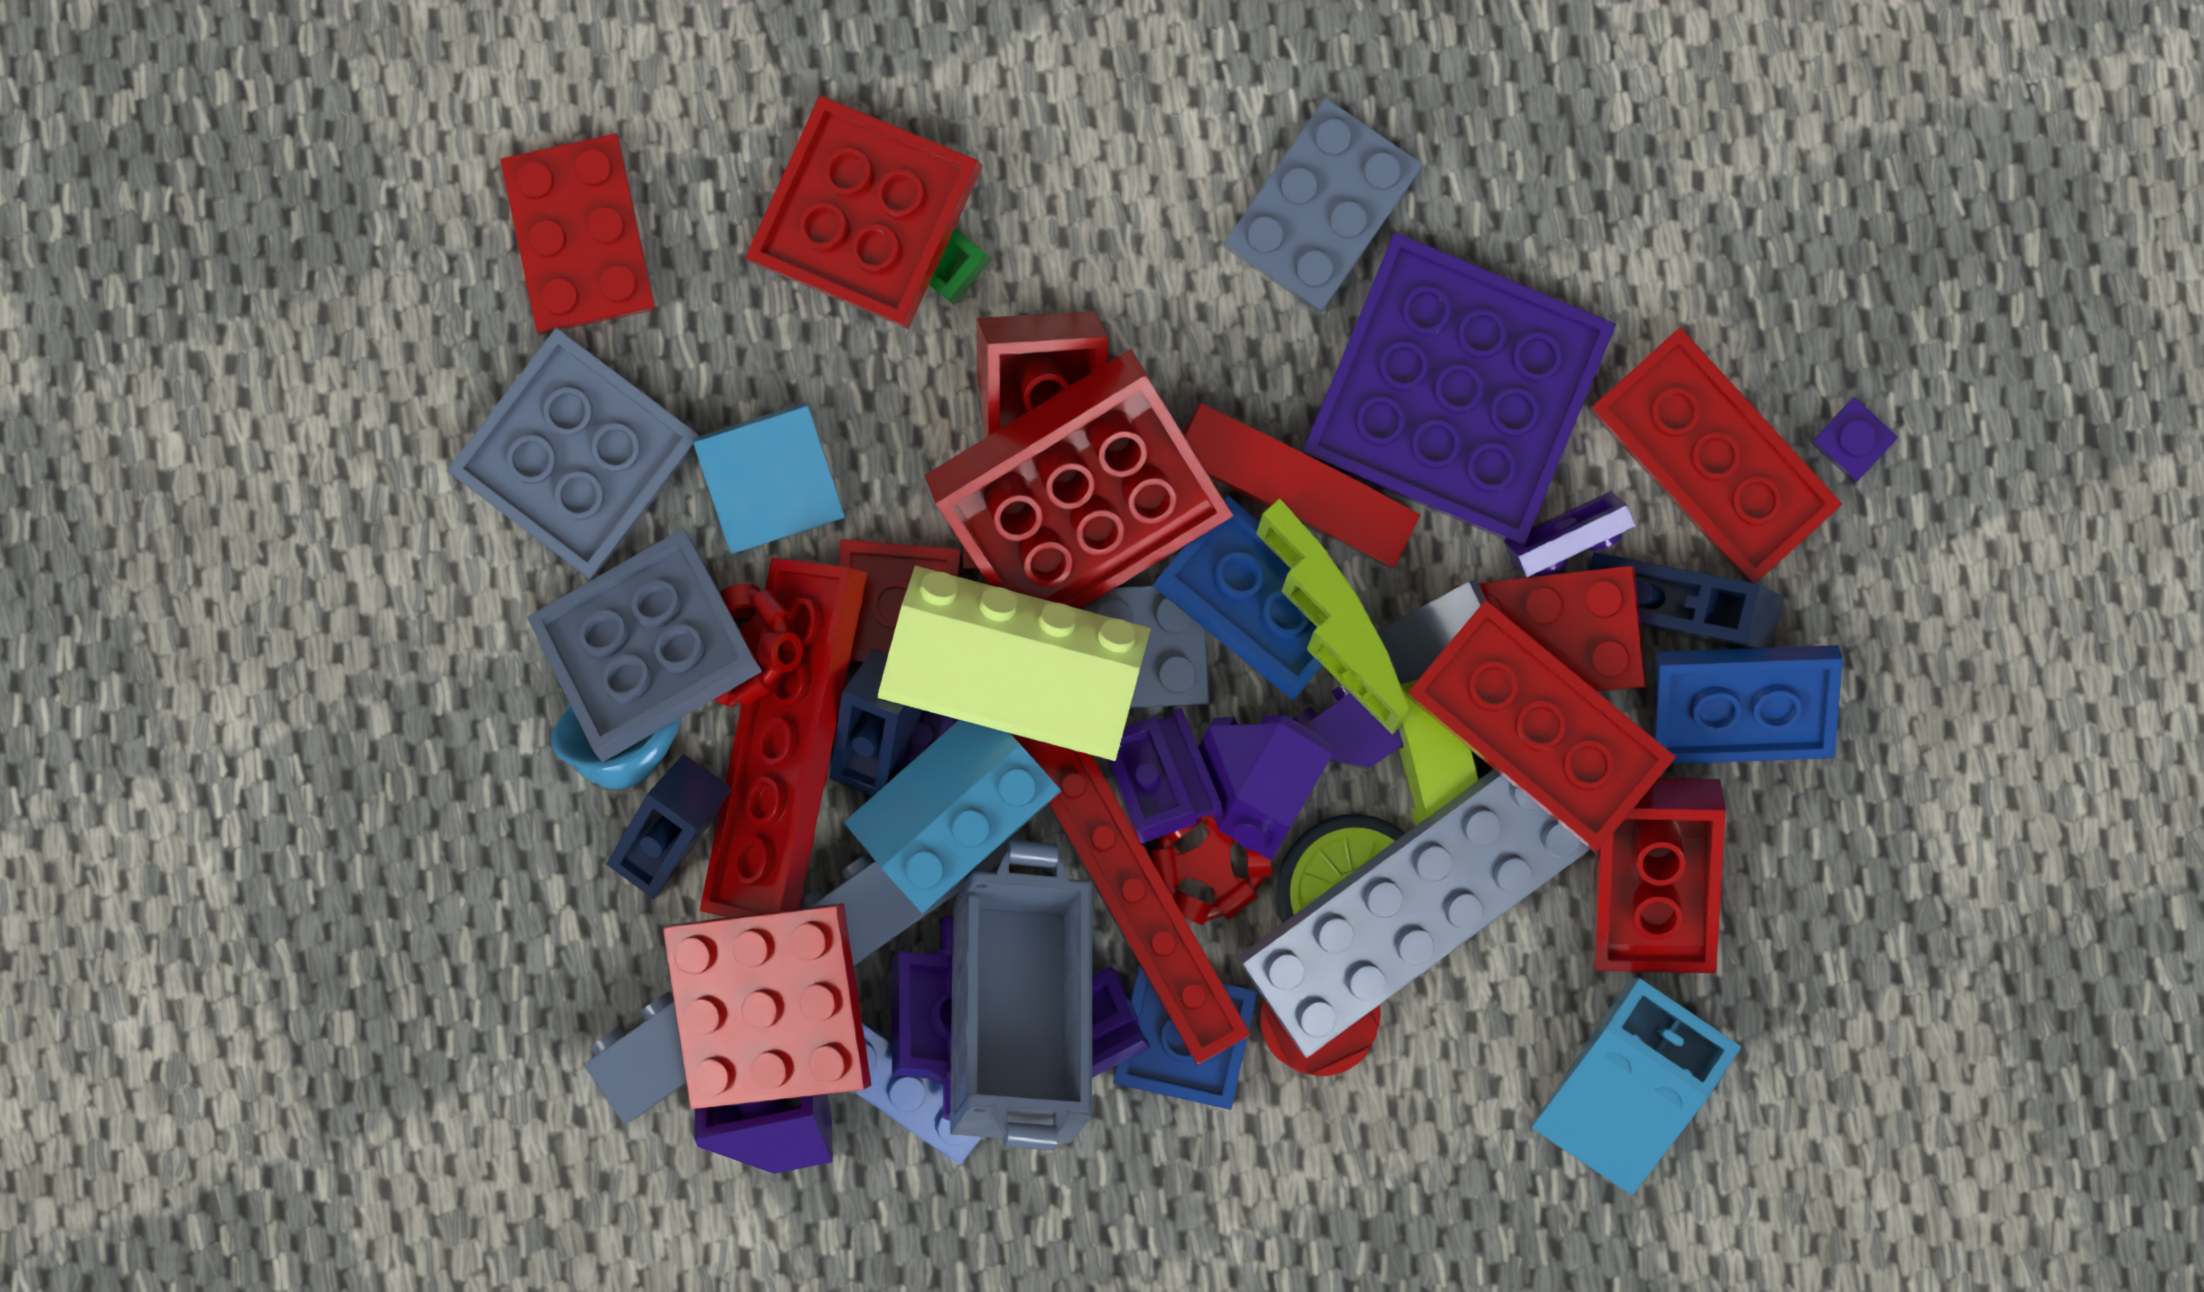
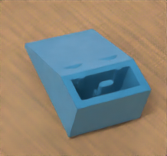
(1635, 1085)

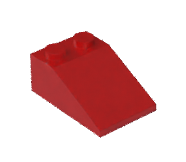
(1663, 881)

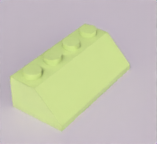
(1014, 663)

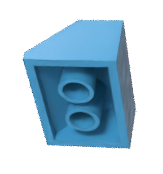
(951, 810)

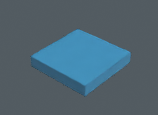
(768, 478)

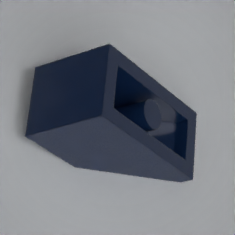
(870, 731)
(668, 825)

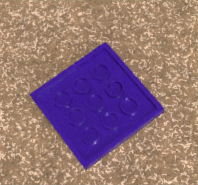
(1459, 389)

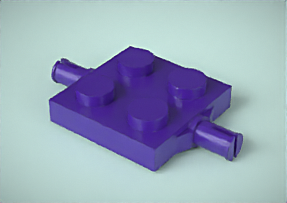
(924, 1013)

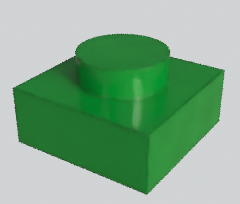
(958, 267)

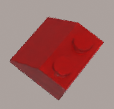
(1033, 359)

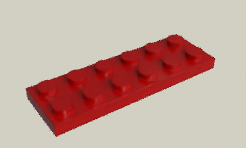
(785, 749)

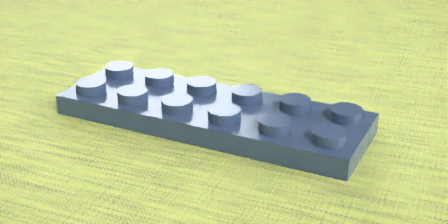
(1406, 909)

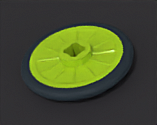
(1327, 856)

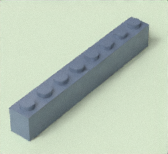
(648, 1062)

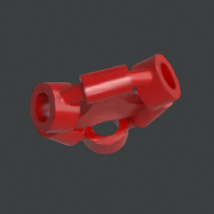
(764, 636)
(1211, 866)

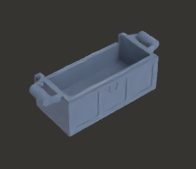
(1022, 1003)

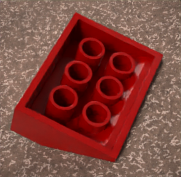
(1079, 490)

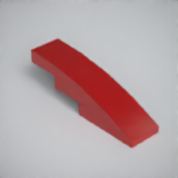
(1312, 490)

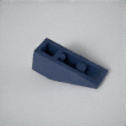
(1701, 604)

